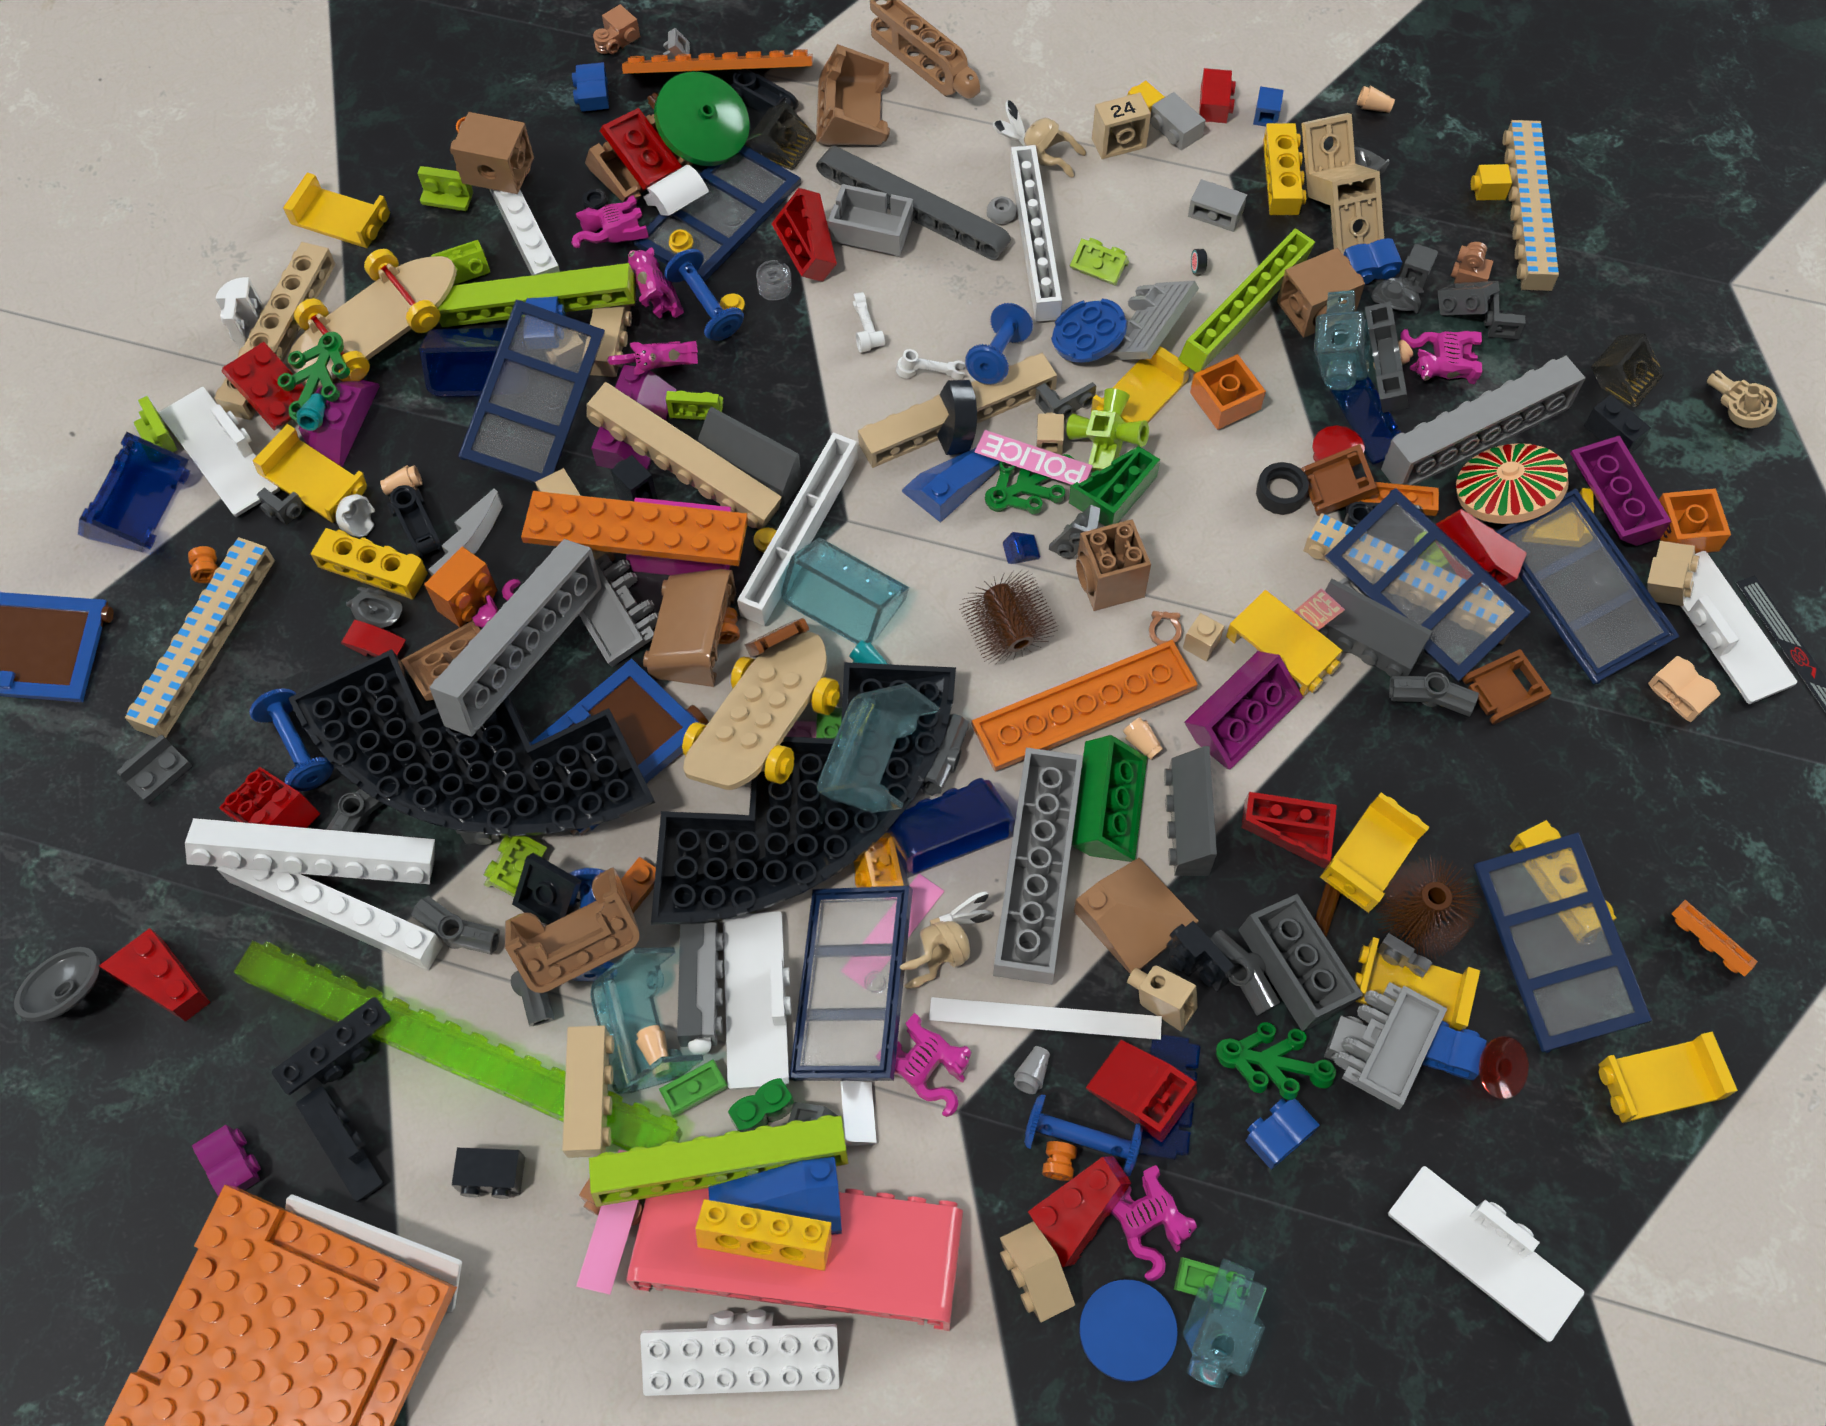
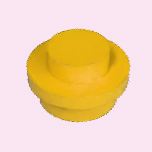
(680, 241)
(732, 300)
(763, 538)

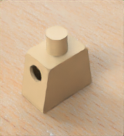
(1165, 995)

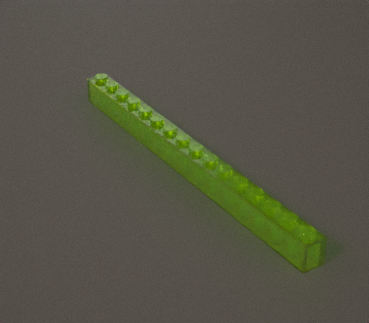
(443, 1044)

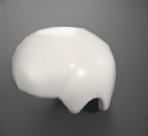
(354, 515)

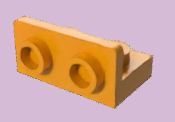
(879, 865)

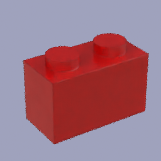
(1215, 95)

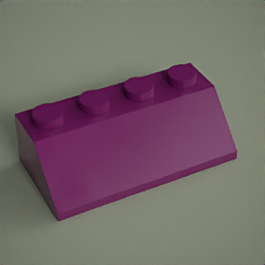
(649, 392)
(1622, 491)
(1244, 708)

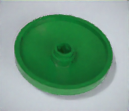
(701, 118)

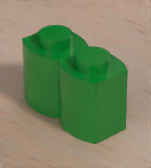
(767, 1105)

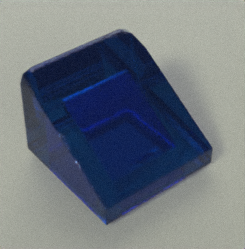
(1020, 548)

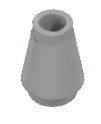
(1032, 1071)

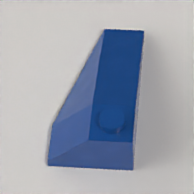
(950, 483)
(794, 1189)

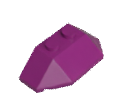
(341, 420)

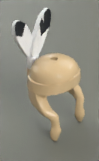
(1041, 133)
(947, 940)

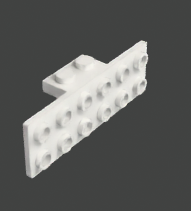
(217, 449)
(1734, 635)
(755, 1000)
(409, 1252)
(1488, 1252)
(740, 1356)

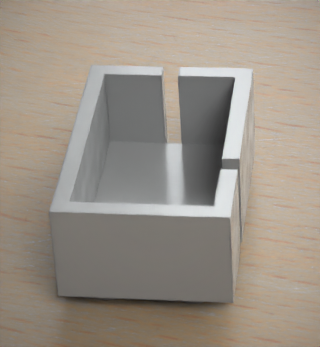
(863, 220)

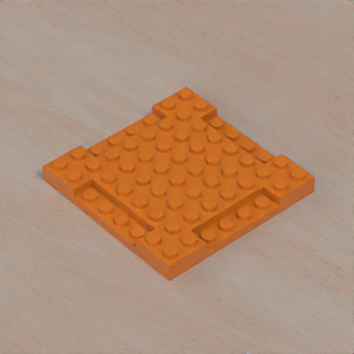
(284, 1328)

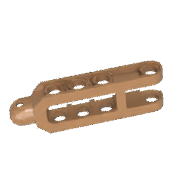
(902, 40)

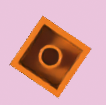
(1227, 391)
(1695, 519)
(461, 587)

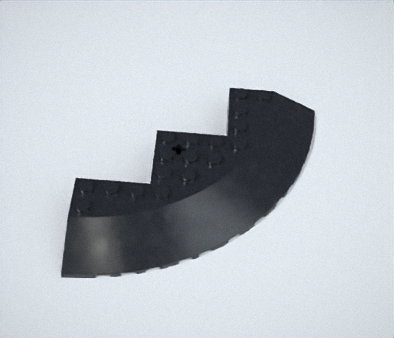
(477, 784)
(793, 833)

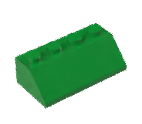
(1109, 799)

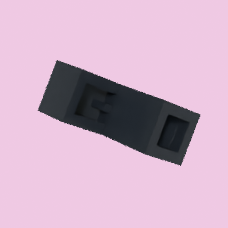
(960, 426)

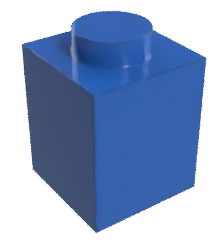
(1268, 106)

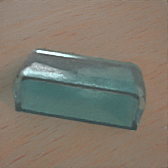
(841, 591)

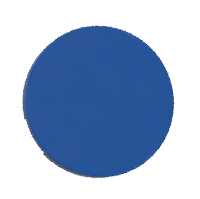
(1089, 330)
(1128, 1330)

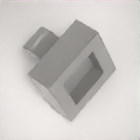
(676, 44)

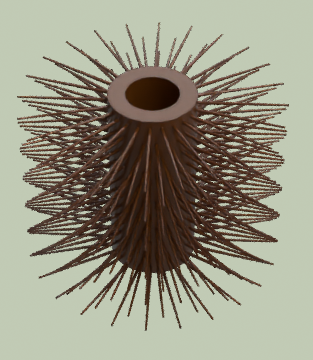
(1008, 617)
(1428, 907)

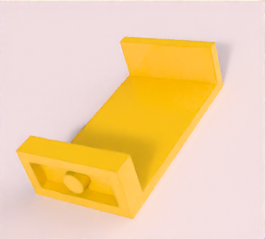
(335, 213)
(1150, 386)
(307, 472)
(1280, 631)
(1374, 852)
(1438, 984)
(1667, 1078)

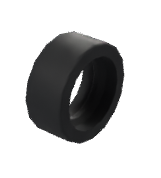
(1282, 471)

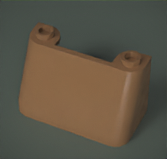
(851, 99)
(613, 173)
(690, 626)
(575, 942)

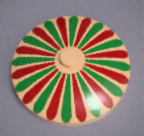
(1512, 483)

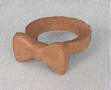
(1157, 616)

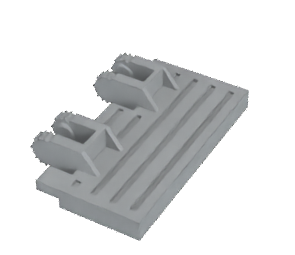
(1155, 315)
(608, 614)
(1397, 1040)

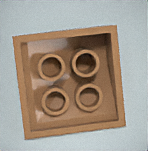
(433, 659)
(1132, 914)

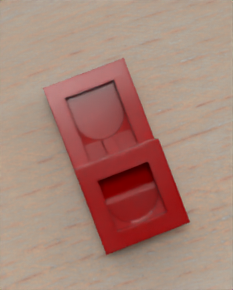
(371, 639)

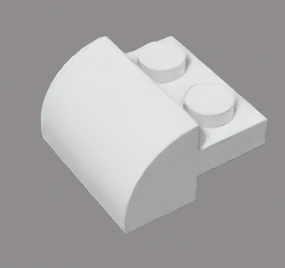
(676, 190)
(239, 308)

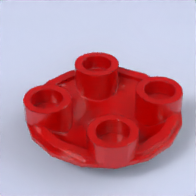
(1334, 440)

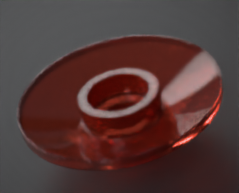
(1503, 1067)

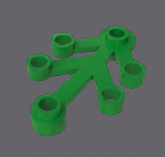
(328, 347)
(1025, 484)
(1271, 1061)

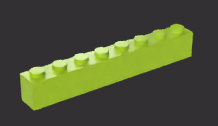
(574, 288)
(1244, 302)
(712, 1160)

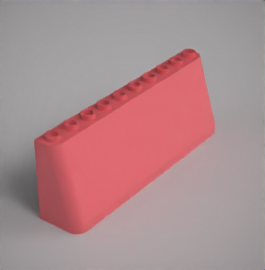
(887, 1262)

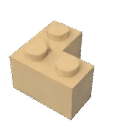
(1672, 573)
(1037, 1271)

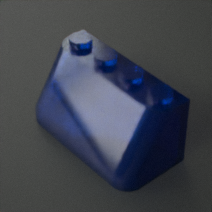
(458, 360)
(951, 826)

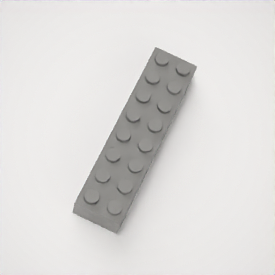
(1482, 422)
(516, 638)
(1038, 866)

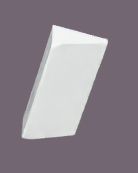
(858, 1113)

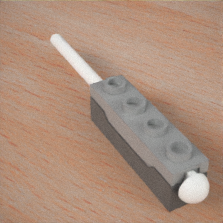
(698, 986)

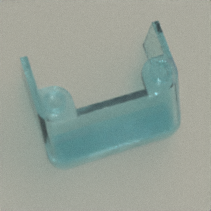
(866, 743)
(626, 1005)

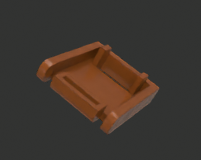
(1334, 482)
(762, 643)
(1502, 691)

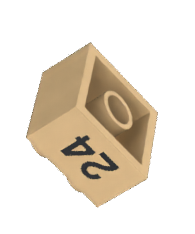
(1121, 125)

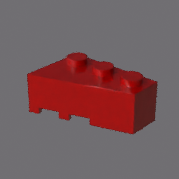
(806, 234)
(1292, 824)
(157, 974)
(1079, 1207)

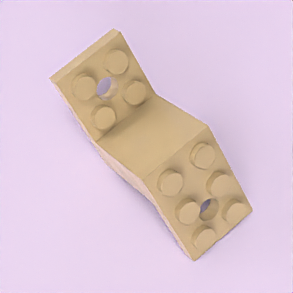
(1342, 184)

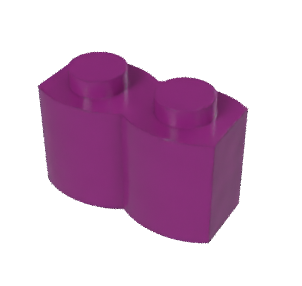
(226, 1159)

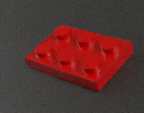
(640, 148)
(256, 378)

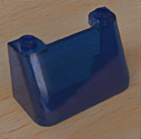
(134, 495)

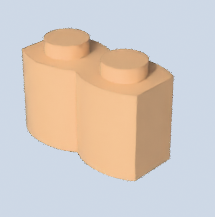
(1684, 688)

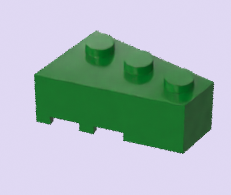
(1116, 486)

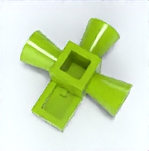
(1108, 429)

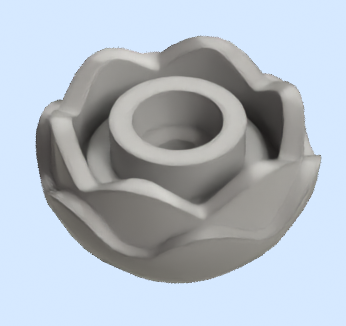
(1001, 210)

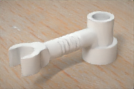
(868, 338)
(910, 363)

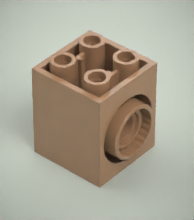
(492, 152)
(1307, 286)
(1112, 565)

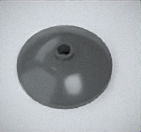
(57, 984)

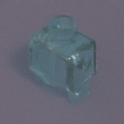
(1350, 354)
(1231, 1314)

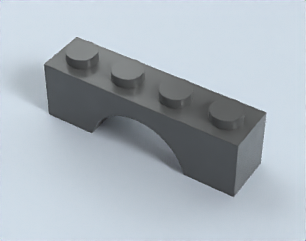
(1386, 357)

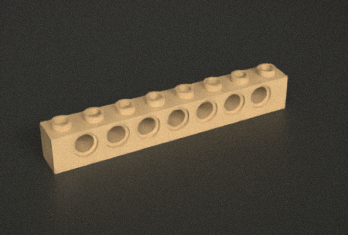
(276, 325)

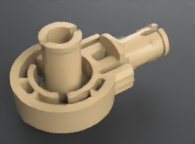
(1745, 400)

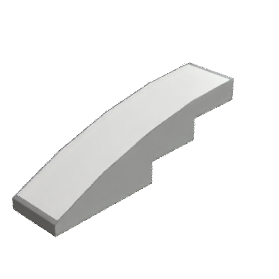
(472, 528)

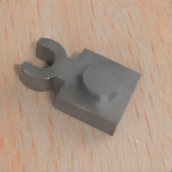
(1399, 953)

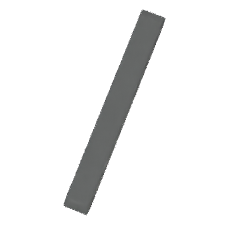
(928, 208)

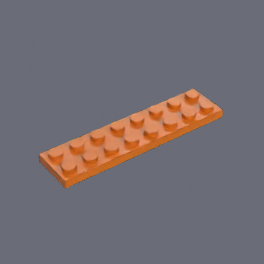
(708, 61)
(636, 528)
(1084, 704)

